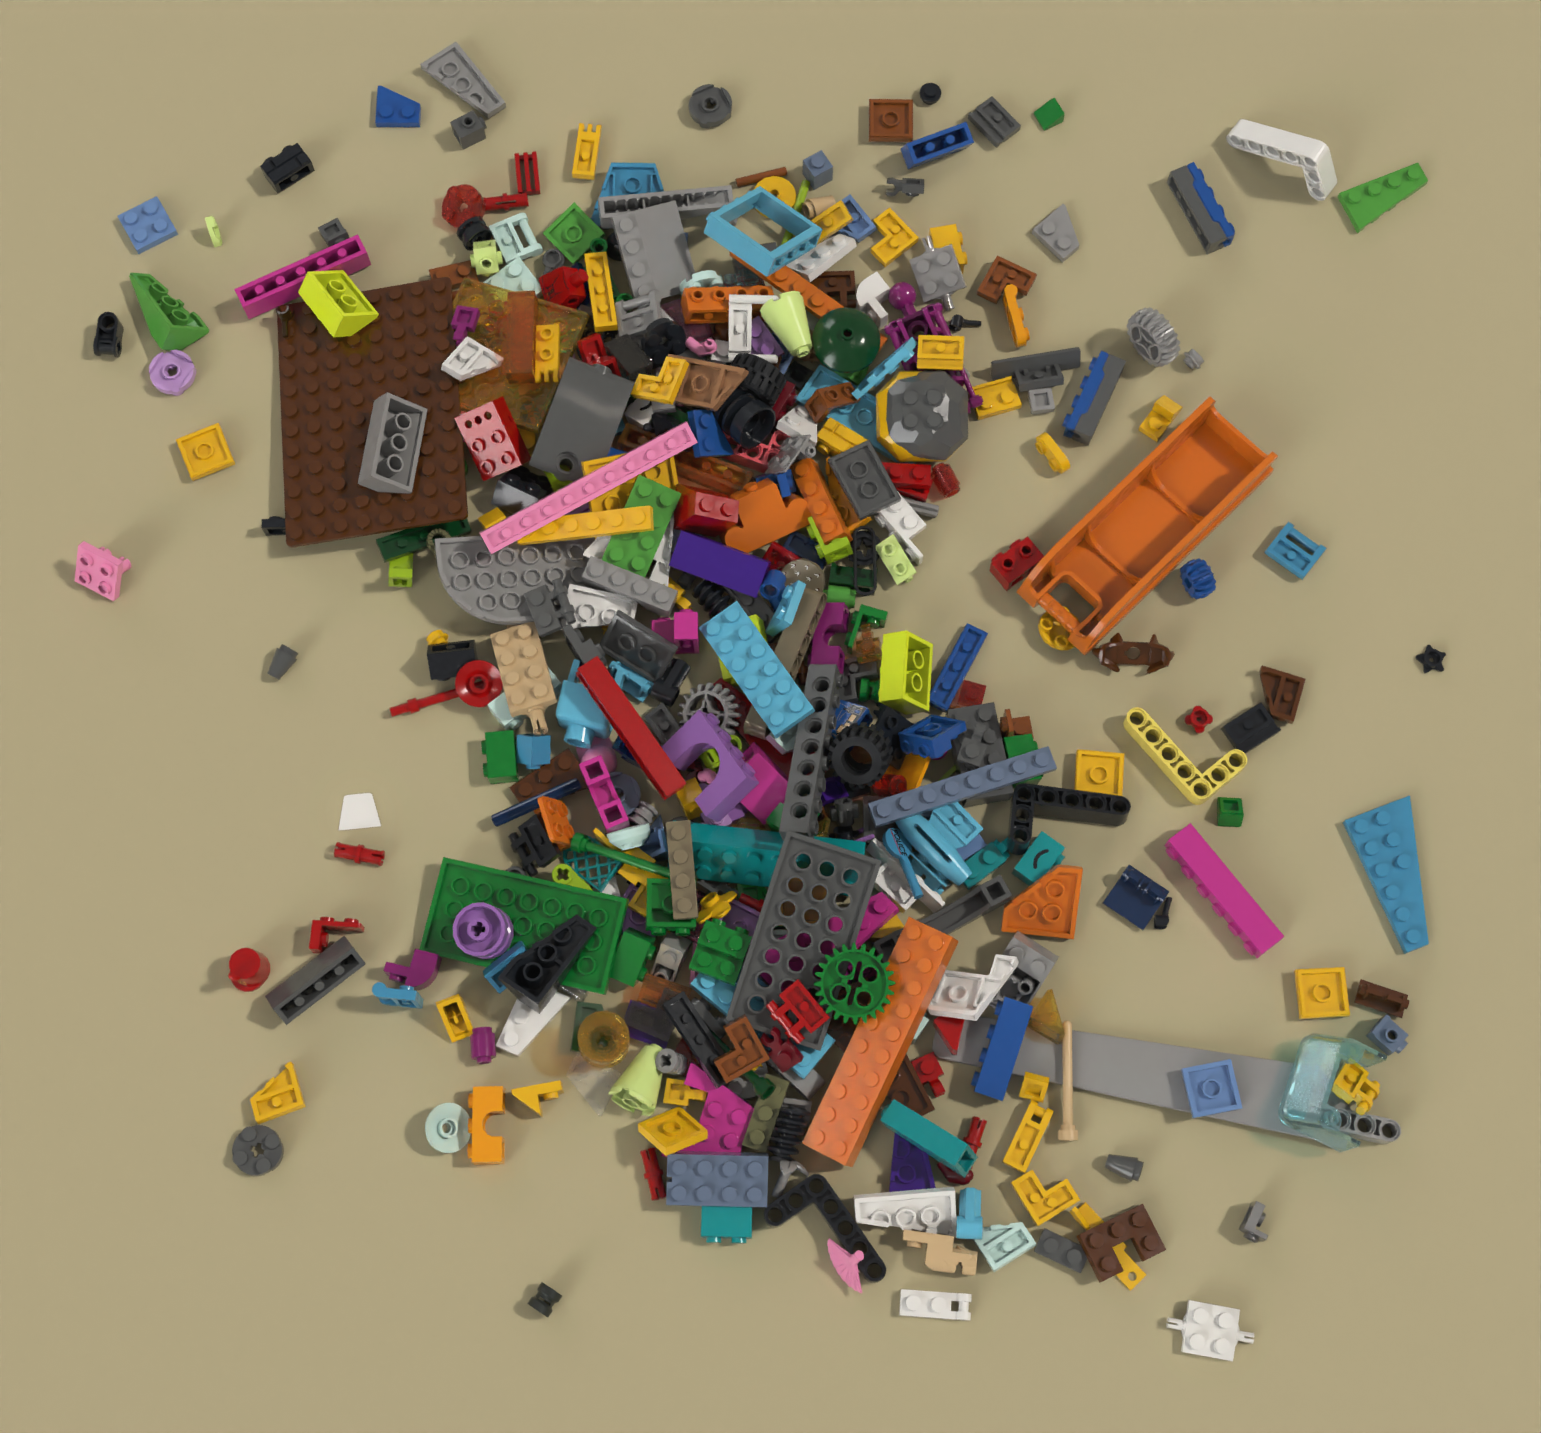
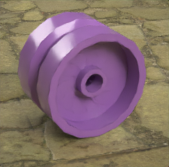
(469, 927)

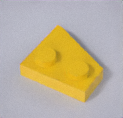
(278, 1096)

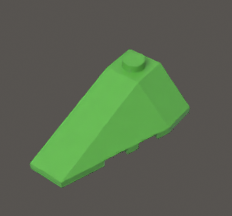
(166, 318)

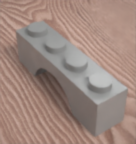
(648, 593)

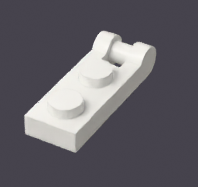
(934, 1304)

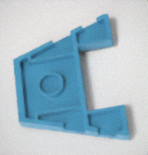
(629, 179)

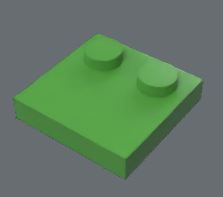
(573, 233)

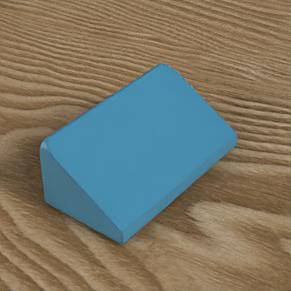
(493, 971)

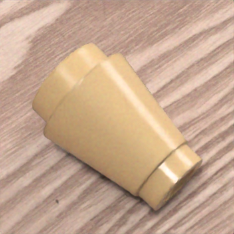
(816, 206)

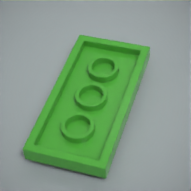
(637, 550)

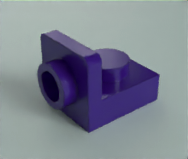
(833, 791)

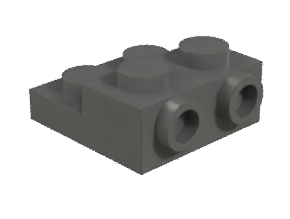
(582, 650)

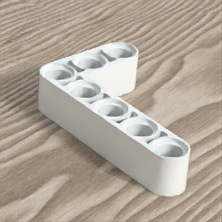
(1289, 148)

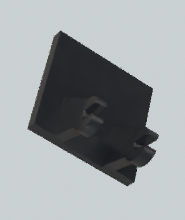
(892, 724)

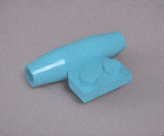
(938, 839)

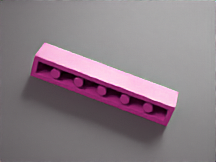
(285, 283)
(1223, 890)

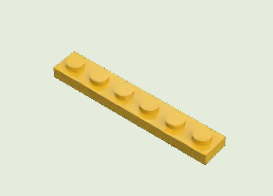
(593, 525)

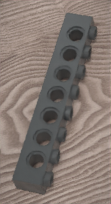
(819, 678)

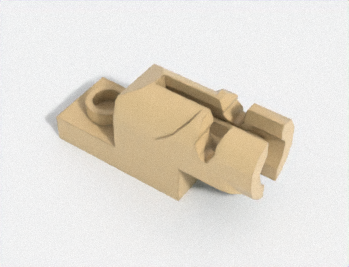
(940, 1252)

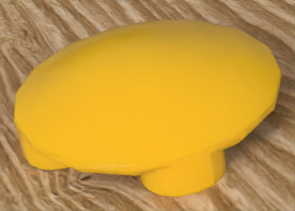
(1054, 633)

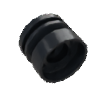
(745, 418)

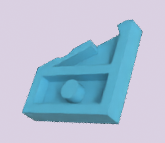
(787, 608)

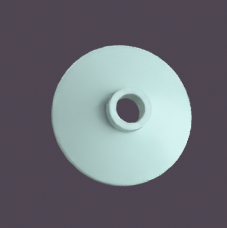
(457, 1128)

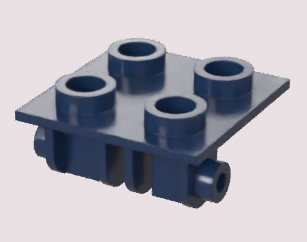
(1136, 897)

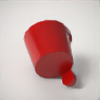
(248, 969)

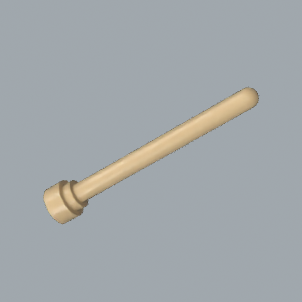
(1068, 1130)

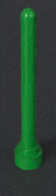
(581, 843)

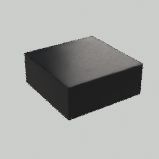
(798, 375)

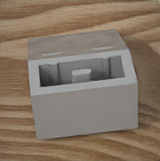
(1032, 969)

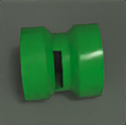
(865, 689)

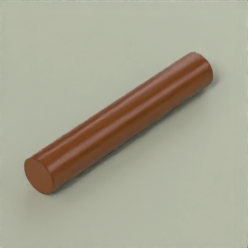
(755, 178)

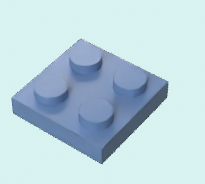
(147, 225)
(1211, 1088)

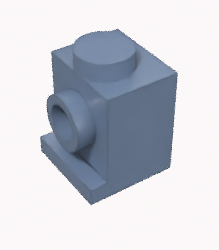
(1379, 1036)

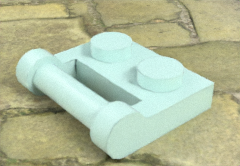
(509, 242)

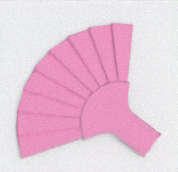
(846, 1264)

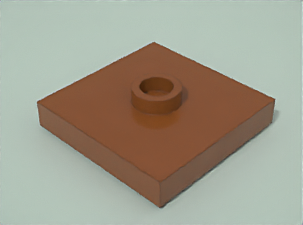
(890, 120)

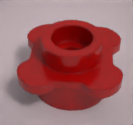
(1198, 712)

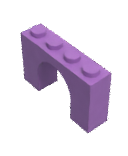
(734, 776)

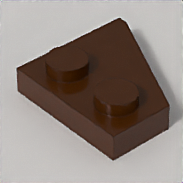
(1281, 693)

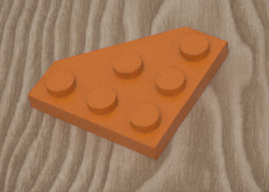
(1046, 905)

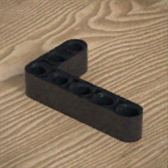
(1059, 809)
(832, 1220)

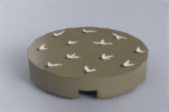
(806, 572)

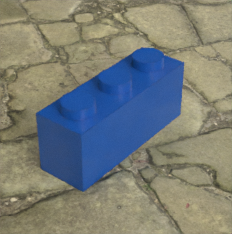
(937, 145)

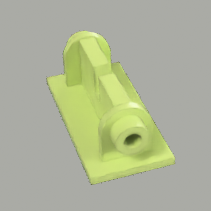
(895, 560)

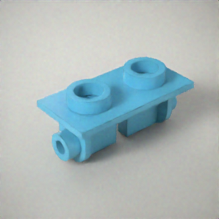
(634, 683)
(933, 879)

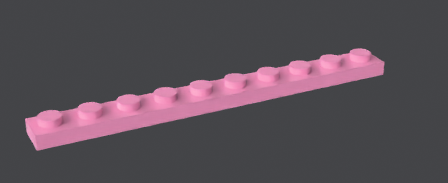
(588, 487)

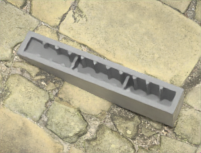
(689, 202)

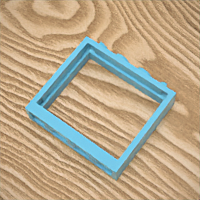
(750, 251)

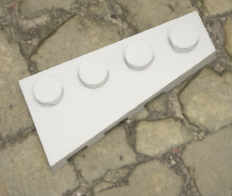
(920, 1209)

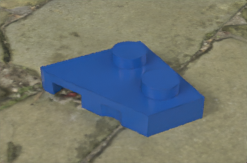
(708, 435)

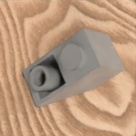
(671, 957)

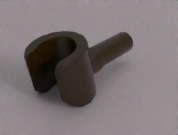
(284, 317)

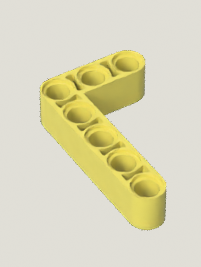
(1180, 761)

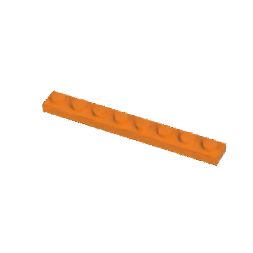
(814, 299)

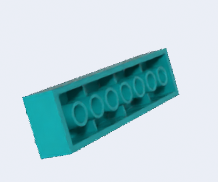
(751, 855)

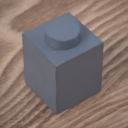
(817, 170)

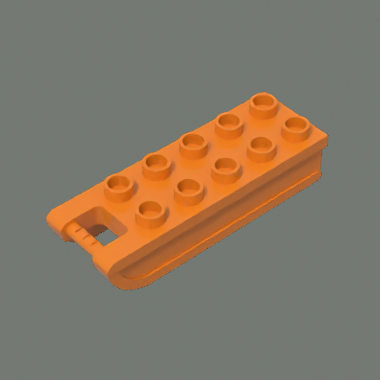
(1149, 523)

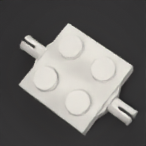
(1210, 1330)

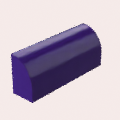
(719, 563)

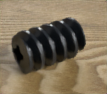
(711, 598)
(788, 1132)

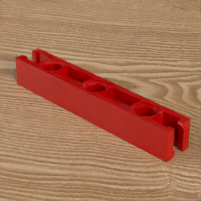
(630, 728)

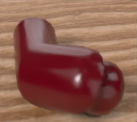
(954, 1178)

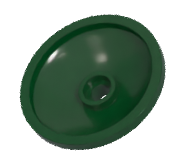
(842, 352)

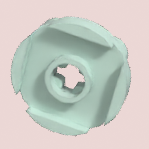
(703, 279)

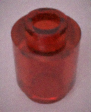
(945, 480)
(890, 785)

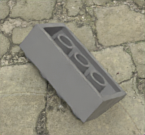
(392, 445)

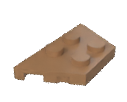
(708, 383)

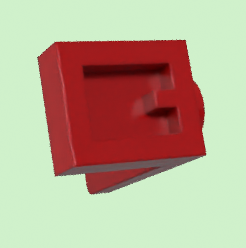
(319, 937)

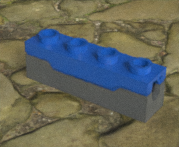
(1201, 208)
(1094, 397)

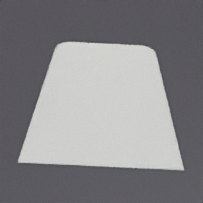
(358, 812)

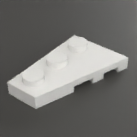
(822, 256)
(596, 606)
(526, 1024)

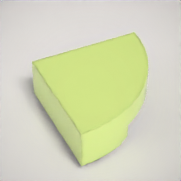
(213, 231)

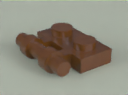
(837, 283)

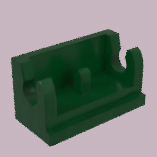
(844, 577)

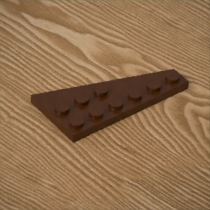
(906, 1085)

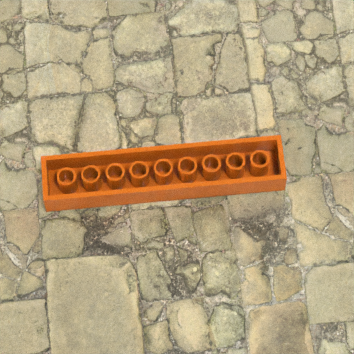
(880, 1045)

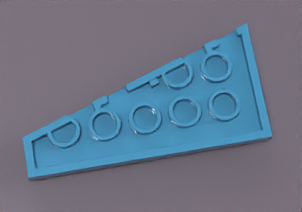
(1390, 858)

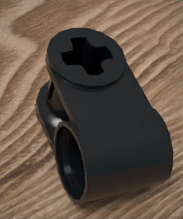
(108, 339)

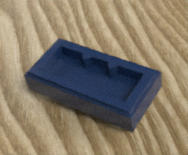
(804, 548)

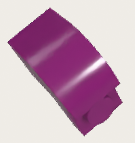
(421, 972)

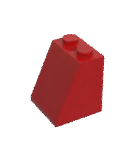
(704, 511)

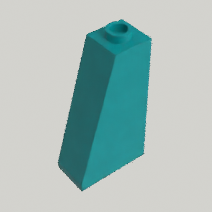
(929, 1137)

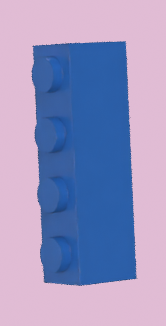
(1002, 1049)

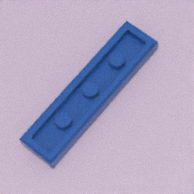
(957, 667)

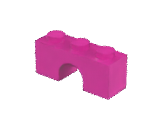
(604, 794)

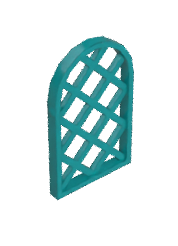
(600, 887)

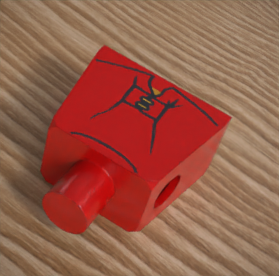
(564, 286)

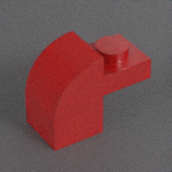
(593, 352)

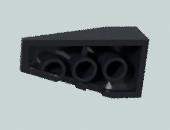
(542, 968)

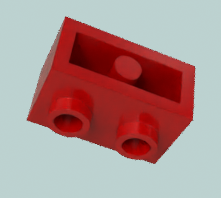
(1015, 563)

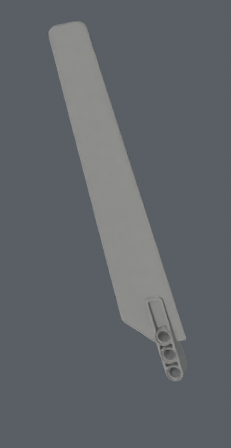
(1153, 1075)

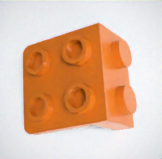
(556, 822)

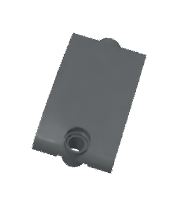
(581, 419)

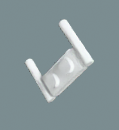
(741, 325)

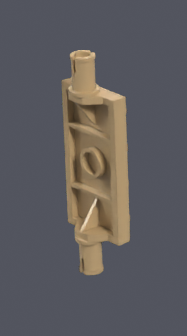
(524, 673)

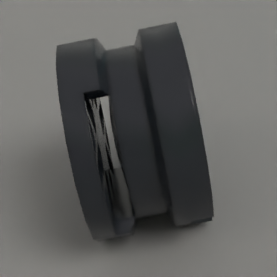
(473, 232)

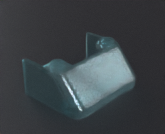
(1311, 1082)

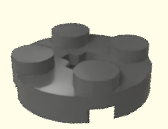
(710, 117)
(251, 1137)

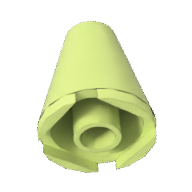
(789, 322)
(639, 1083)

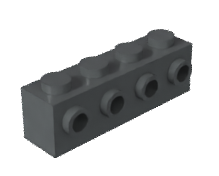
(315, 980)

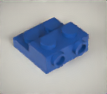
(931, 736)

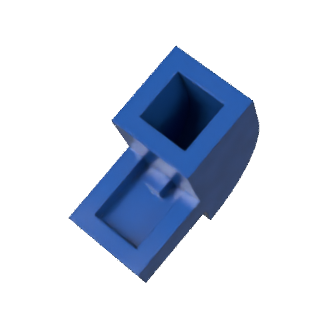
(783, 481)

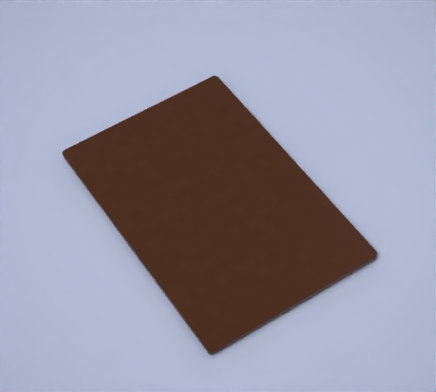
(328, 409)

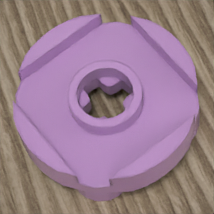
(172, 384)

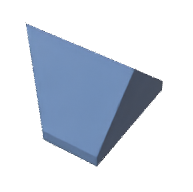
(656, 842)

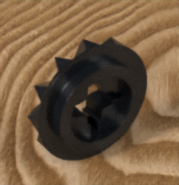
(866, 537)

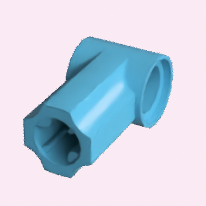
(970, 1219)

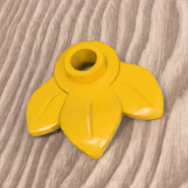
(715, 906)

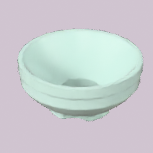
(629, 837)

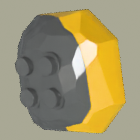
(922, 416)

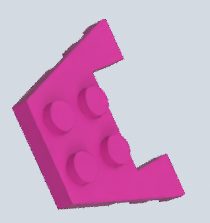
(723, 1115)

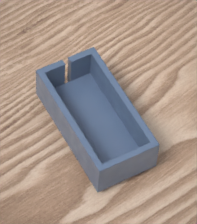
(717, 1179)

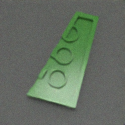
(1372, 199)

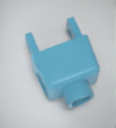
(580, 713)

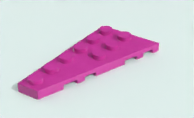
(878, 913)

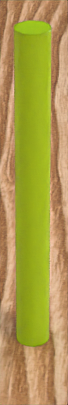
(797, 206)

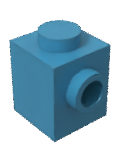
(533, 750)

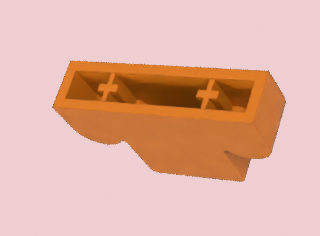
(764, 516)

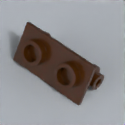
(1381, 998)

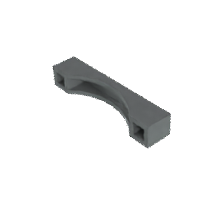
(957, 914)

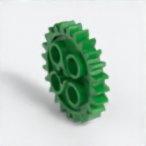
(877, 988)

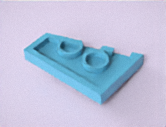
(888, 366)

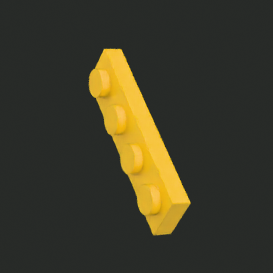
(600, 292)

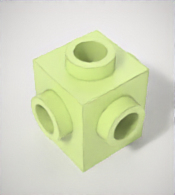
(486, 257)

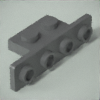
(1038, 369)

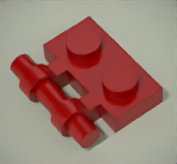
(803, 1006)

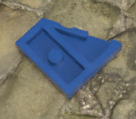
(396, 110)

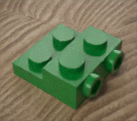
(660, 910)
(720, 951)

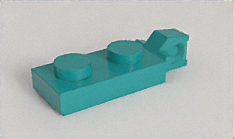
(986, 862)

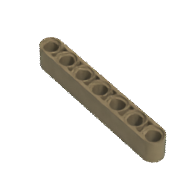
(792, 649)

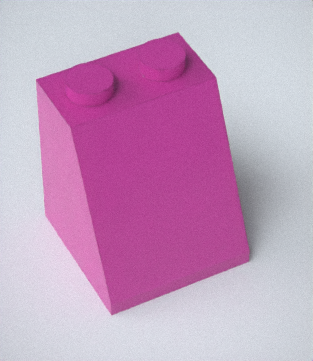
(771, 785)

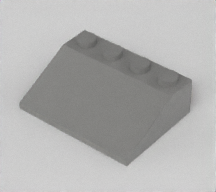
(653, 249)

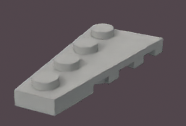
(463, 78)

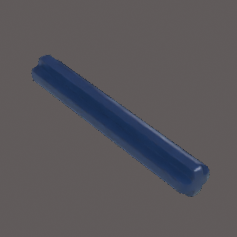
(532, 803)

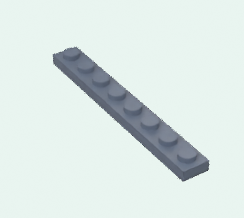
(961, 786)

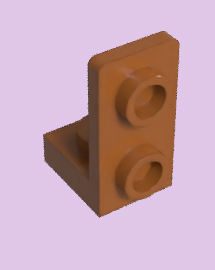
(828, 398)
(1014, 726)

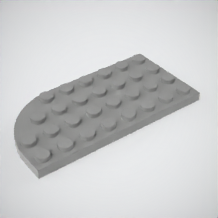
(495, 583)

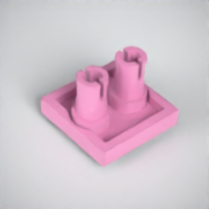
(100, 570)

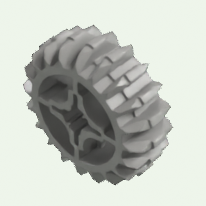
(1153, 337)
(710, 705)

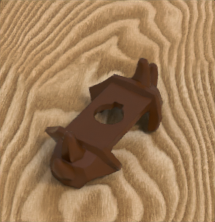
(1151, 654)

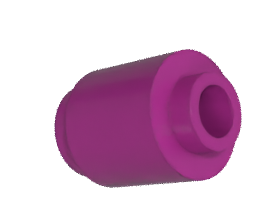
(483, 1045)

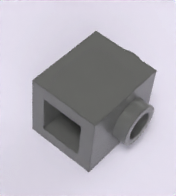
(469, 129)

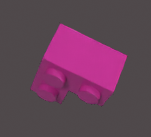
(681, 631)

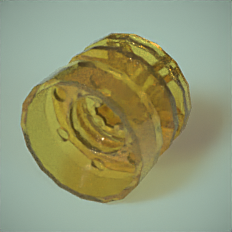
(605, 1025)

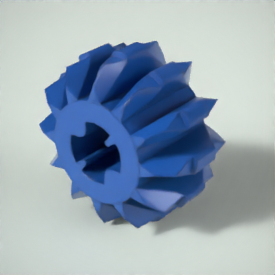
(1197, 578)

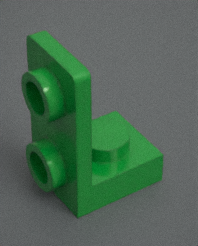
(866, 614)

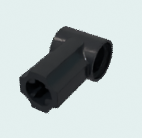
(668, 686)

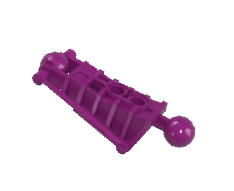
(902, 297)

